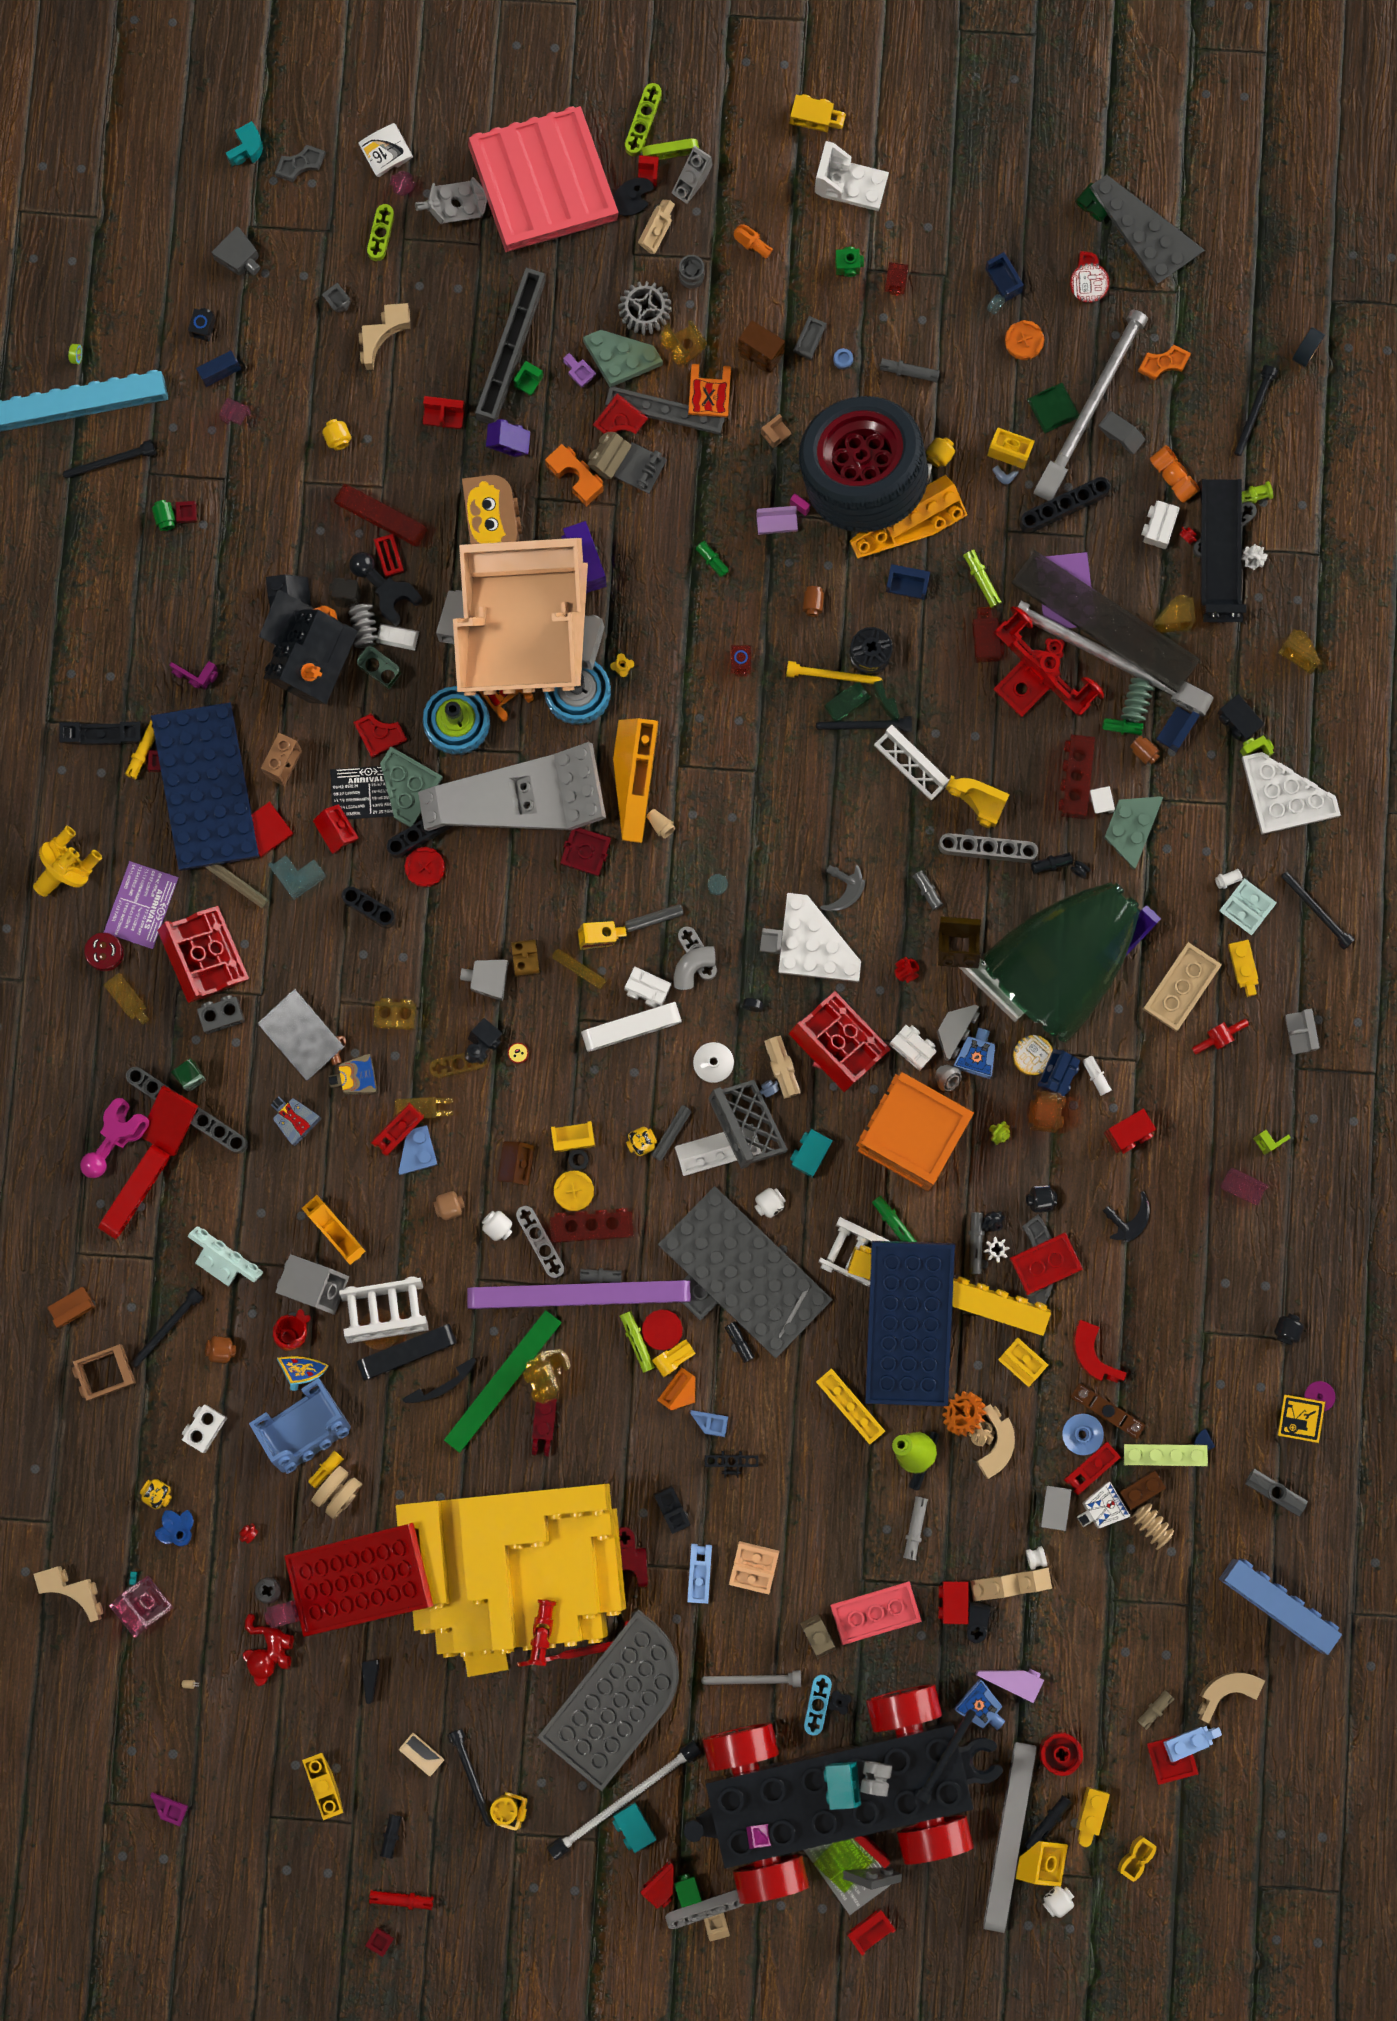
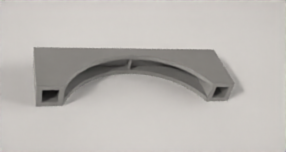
(453, 609)

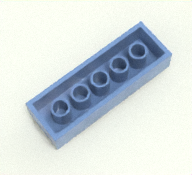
(1280, 1606)

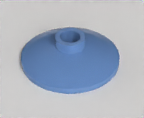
(1093, 1437)

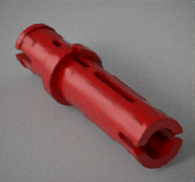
(403, 1900)

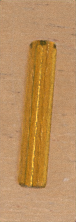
(579, 968)

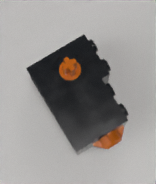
(312, 656)

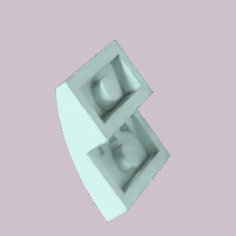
(1248, 906)

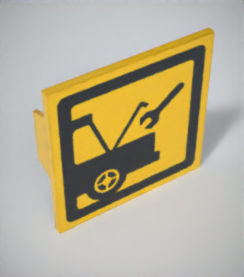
(1301, 1418)

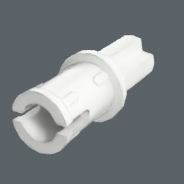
(1096, 1075)

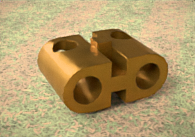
(525, 957)

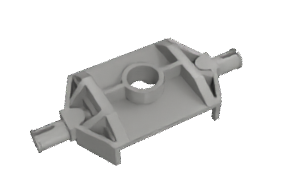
(468, 193)

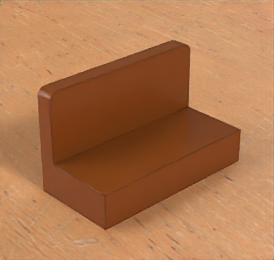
(71, 1307)

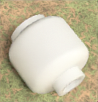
(769, 1202)
(497, 1225)
(1058, 1901)

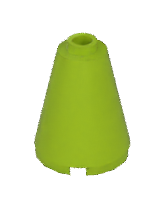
(914, 1451)

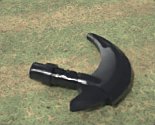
(1135, 1227)

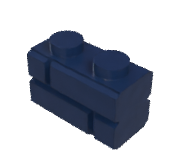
(1059, 1072)

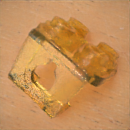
(674, 341)
(541, 1375)

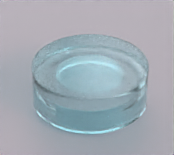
(996, 304)
(717, 884)

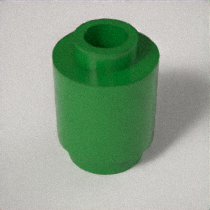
(163, 515)

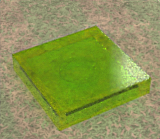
(841, 1857)

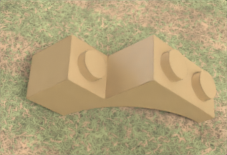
(393, 320)
(1011, 1584)
(83, 1592)

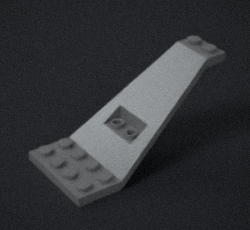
(560, 791)

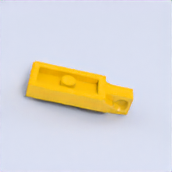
(1244, 966)

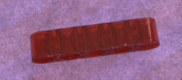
(380, 515)

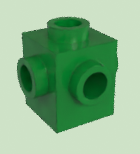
(848, 261)

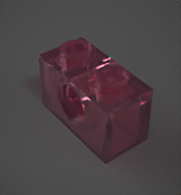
(281, 1614)

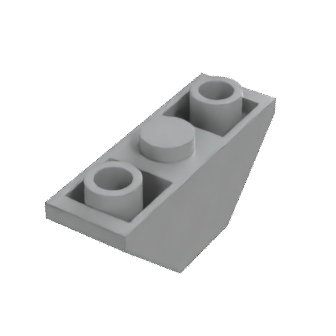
(693, 174)
(955, 1029)

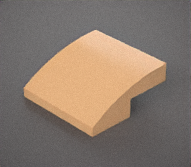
(754, 1567)

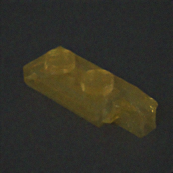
(126, 998)

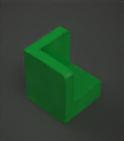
(528, 378)

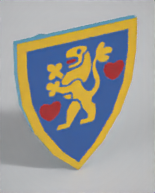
(301, 1370)

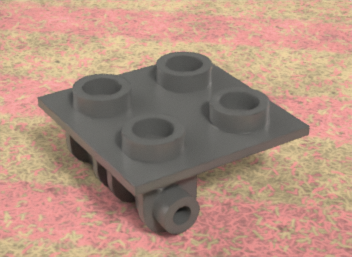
(640, 468)

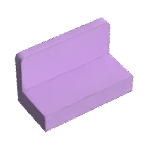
(777, 520)

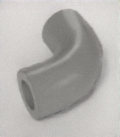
(690, 964)

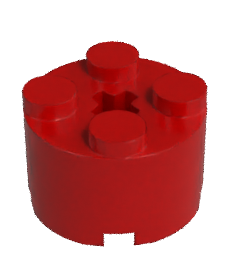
(1070, 1761)

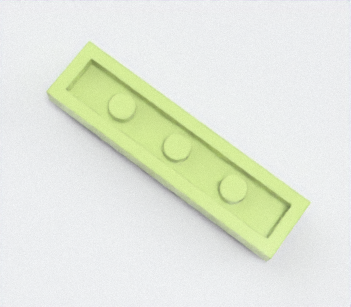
(1165, 1455)

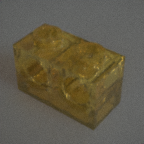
(394, 1021)

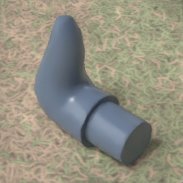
(1002, 477)

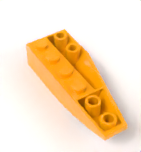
(936, 511)
(633, 772)

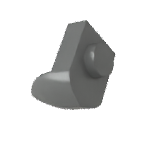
(337, 298)

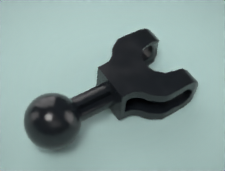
(387, 590)

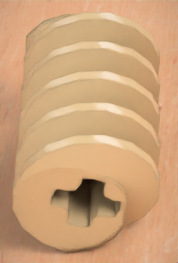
(1153, 1525)

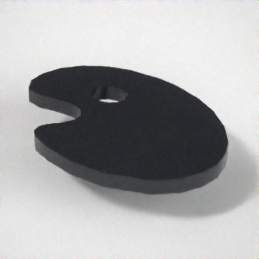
(628, 200)

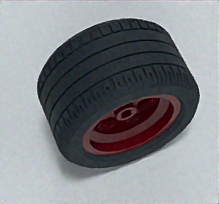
(865, 435)

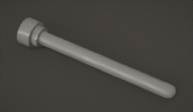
(792, 1678)

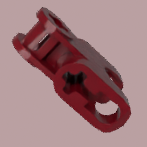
(634, 1558)

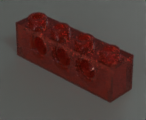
(1084, 746)
(623, 1230)

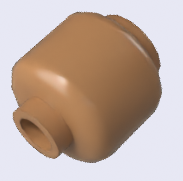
(449, 1205)

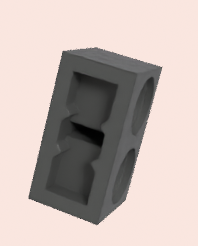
(222, 1020)

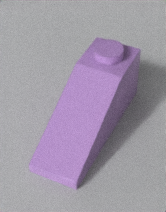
(1016, 1681)

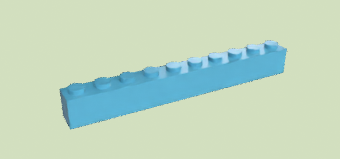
(82, 400)

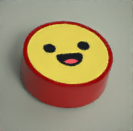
(518, 1053)

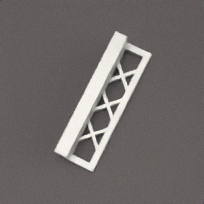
(917, 757)

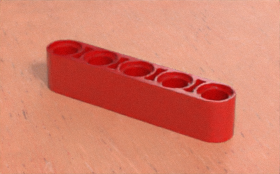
(134, 1191)

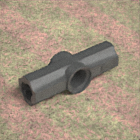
(1287, 1499)

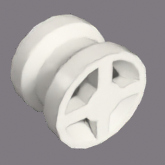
(1036, 1558)

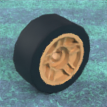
(1308, 347)

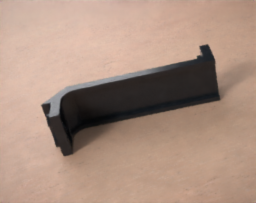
(1221, 550)

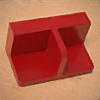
(443, 412)

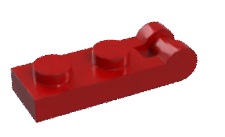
(397, 1128)
(1092, 1467)

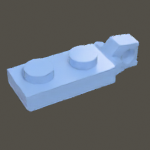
(1190, 1742)

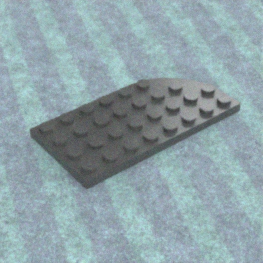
(616, 1702)

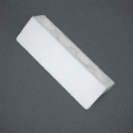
(991, 989)
(709, 1152)

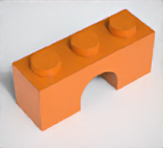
(564, 461)

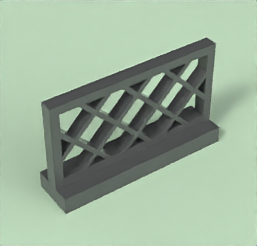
(731, 1127)

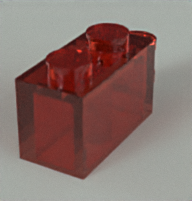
(986, 642)

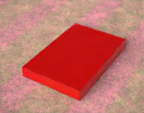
(169, 1120)
(1046, 1263)

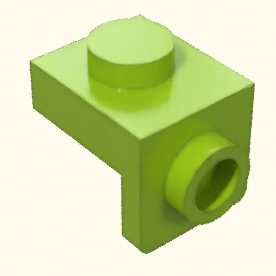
(1253, 745)

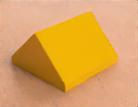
(1010, 448)

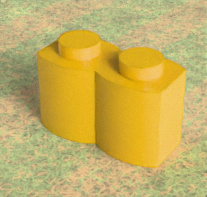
(1133, 1863)

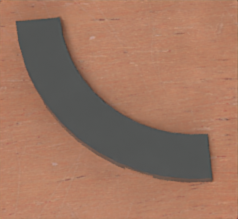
(1037, 1234)

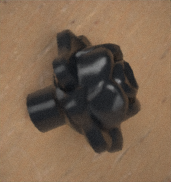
(993, 1221)

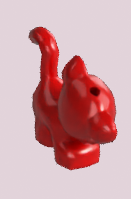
(262, 1662)

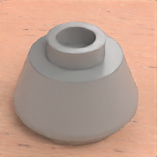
(948, 1077)

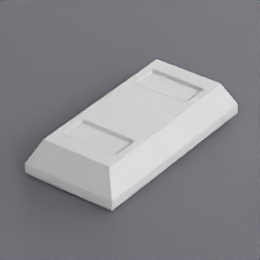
(397, 637)

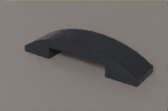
(99, 733)
(463, 1369)

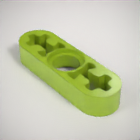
(670, 149)
(383, 241)

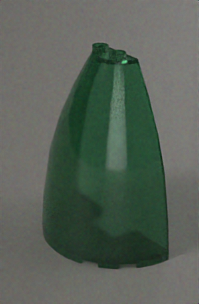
(1065, 957)

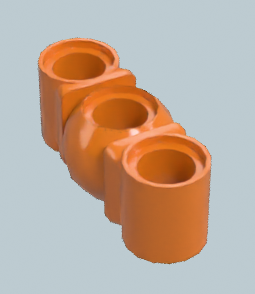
(1174, 474)

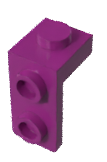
(207, 675)

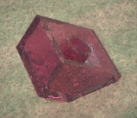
(141, 1606)

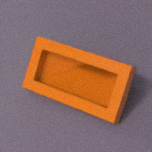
(679, 1391)

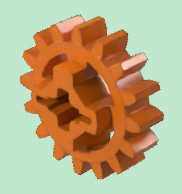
(973, 1409)

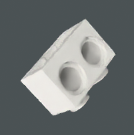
(208, 1432)

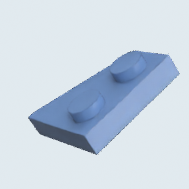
(417, 1151)

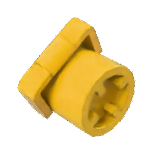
(505, 1811)

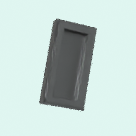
(810, 338)

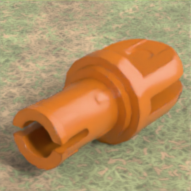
(751, 240)

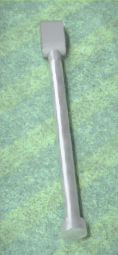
(1056, 470)
(1188, 695)

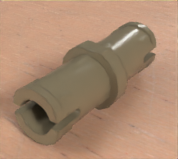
(1155, 1709)

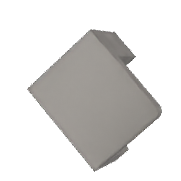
(771, 941)

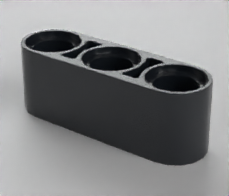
(374, 915)

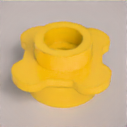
(621, 659)

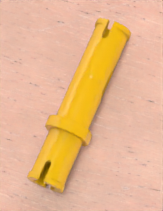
(141, 753)

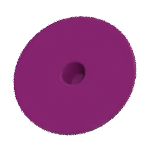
(1321, 1392)

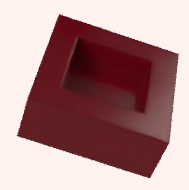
(186, 512)
(153, 762)
(379, 1941)

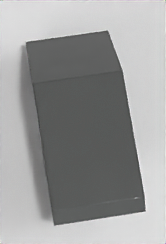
(1119, 429)

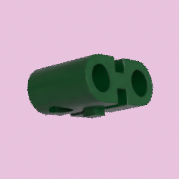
(1089, 203)

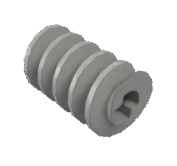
(361, 623)

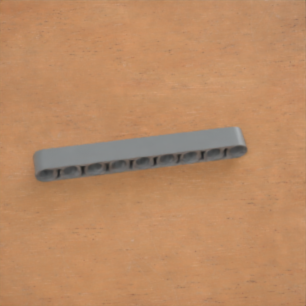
(1009, 1837)

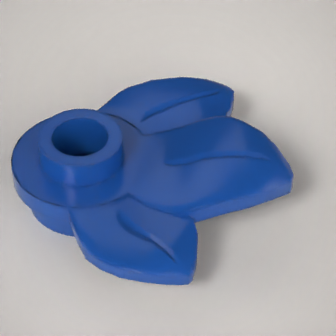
(173, 1525)

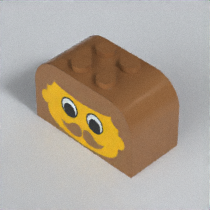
(491, 510)

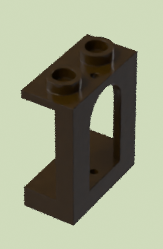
(959, 928)

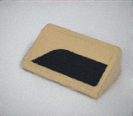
(421, 1754)

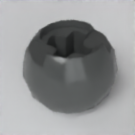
(269, 1582)

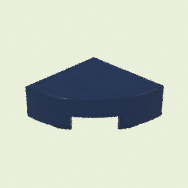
(1204, 1439)

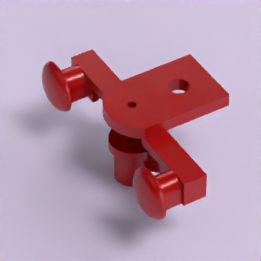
(1038, 672)

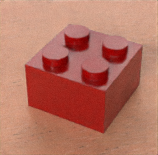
(1129, 1131)

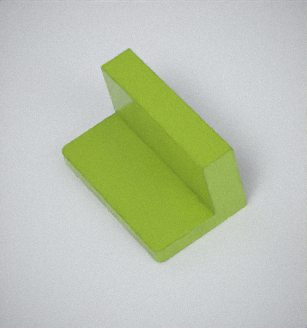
(1266, 1142)

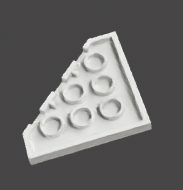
(1284, 797)
(813, 945)

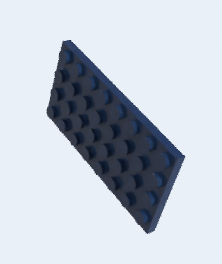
(205, 786)
(909, 1323)

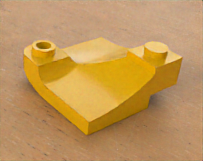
(982, 798)

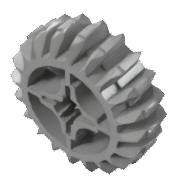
(630, 299)

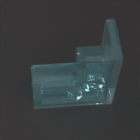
(297, 881)

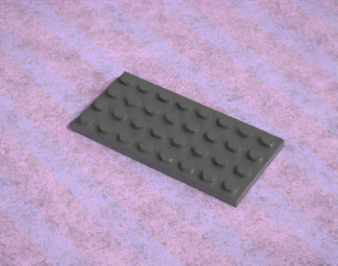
(744, 1271)

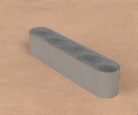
(997, 844)

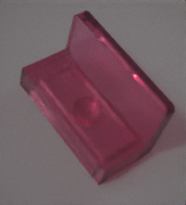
(1243, 1186)

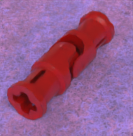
(541, 1633)

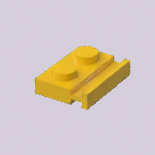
(1023, 1362)

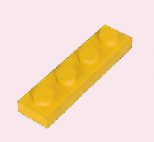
(850, 1406)

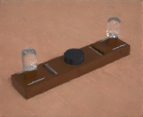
(1107, 1411)

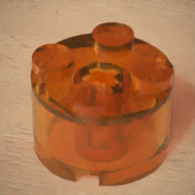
(1046, 1111)

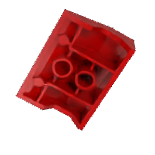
(202, 954)
(839, 1041)

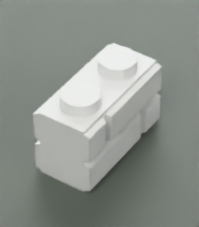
(1160, 525)
(647, 987)
(913, 1047)

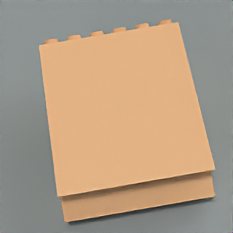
(521, 616)

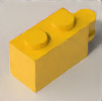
(815, 114)
(1091, 1815)

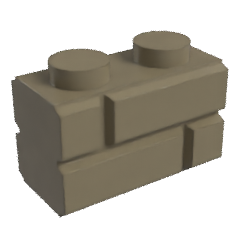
(608, 455)

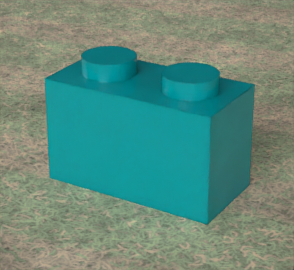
(811, 1152)
(842, 1785)
(634, 1827)

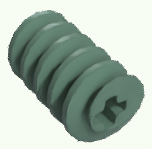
(1136, 700)

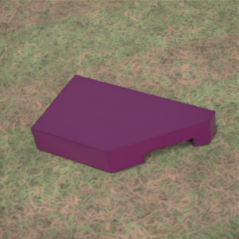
(169, 1809)

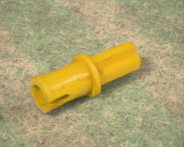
(325, 1469)

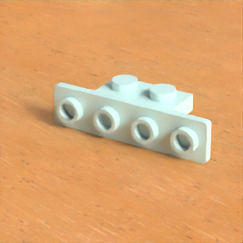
(221, 1260)

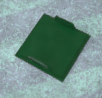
(1053, 408)

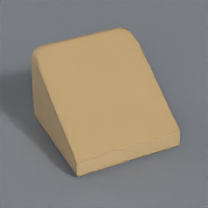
(716, 1927)

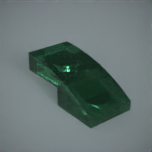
(847, 701)
(888, 705)

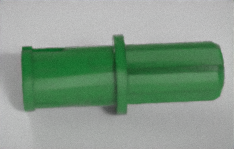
(712, 559)
(1122, 726)

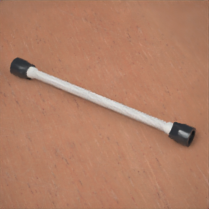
(561, 1846)

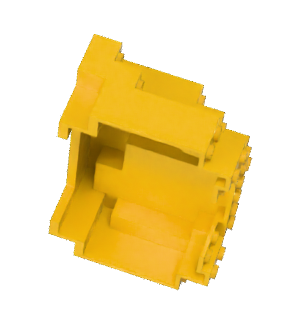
(503, 1553)

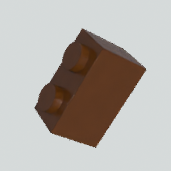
(1141, 1490)

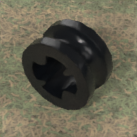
(1080, 869)

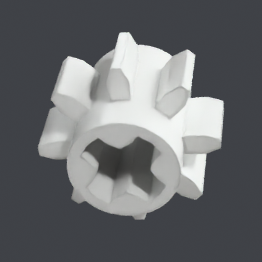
(1254, 556)
(999, 1245)

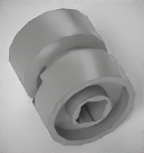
(875, 1778)

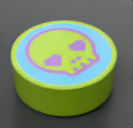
(75, 354)

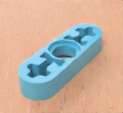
(826, 1690)

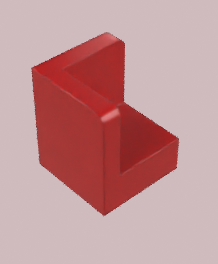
(648, 168)

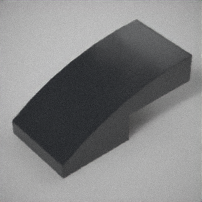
(672, 1509)

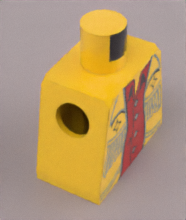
(591, 934)

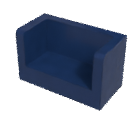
(1004, 276)
(907, 581)

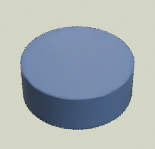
(843, 358)

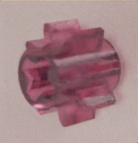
(402, 183)

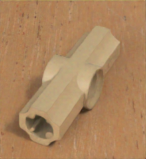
(782, 1067)

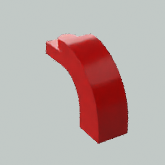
(1084, 1351)

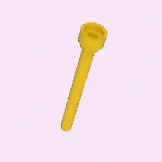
(795, 669)

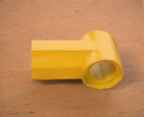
(671, 1359)

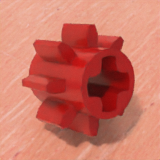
(906, 969)

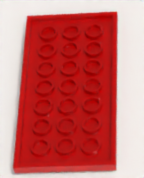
(358, 1580)

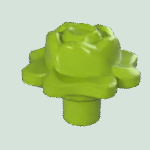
(1000, 1132)

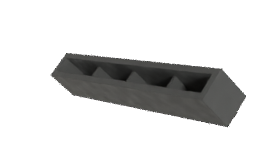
(510, 346)

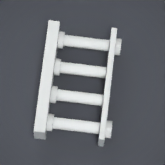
(863, 1238)
(396, 1325)

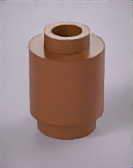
(813, 601)
(1145, 750)

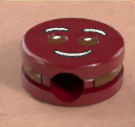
(104, 952)

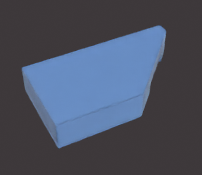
(711, 1423)

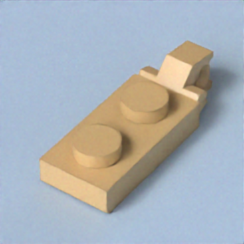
(656, 227)

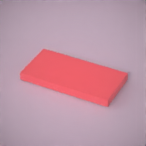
(875, 1613)

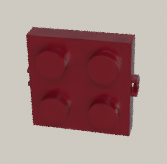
(585, 851)

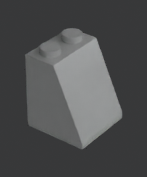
(311, 1284)

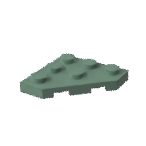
(620, 356)
(403, 782)

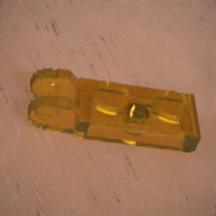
(426, 1106)

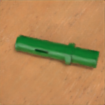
(892, 1219)

